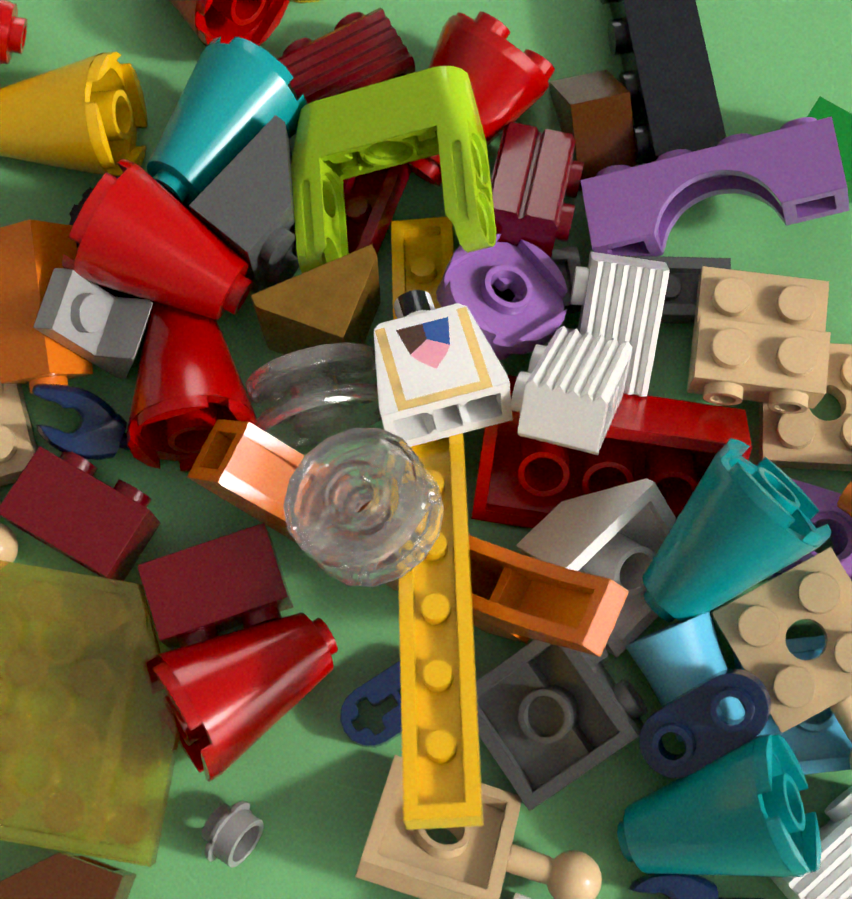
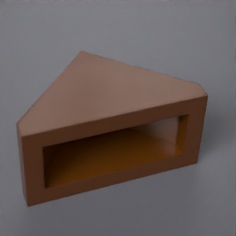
(599, 117)

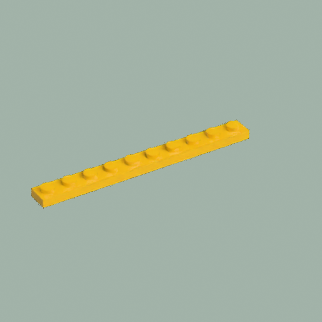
(436, 600)

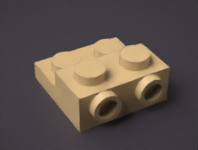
(760, 340)

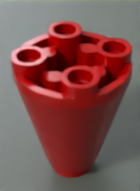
(500, 75)

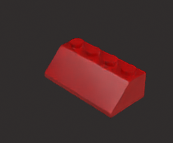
(647, 439)

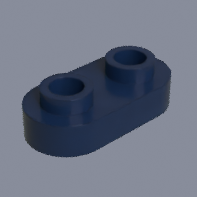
(703, 725)

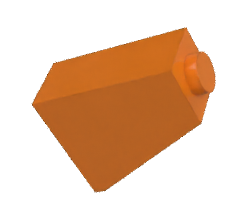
(26, 265)

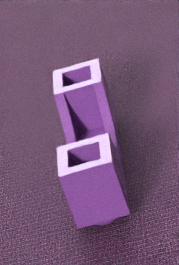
(788, 169)

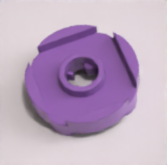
(528, 273)

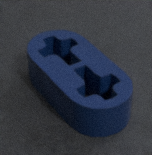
(376, 691)

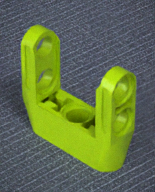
(384, 128)

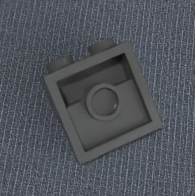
(554, 717)

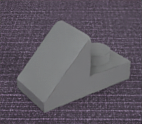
(93, 321)

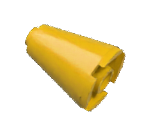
(75, 116)

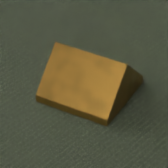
(322, 304)

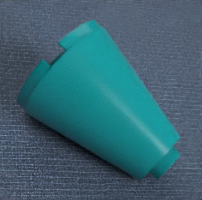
(219, 112)
(730, 536)
(727, 818)

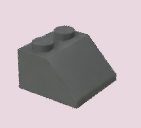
(254, 207)

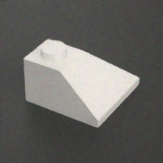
(610, 537)

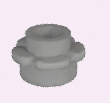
(231, 833)

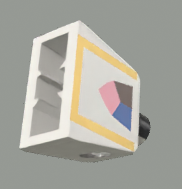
(437, 372)

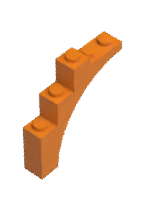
(510, 591)

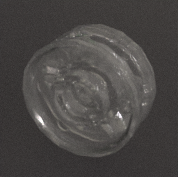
(316, 393)
(387, 534)

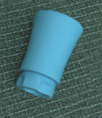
(681, 659)

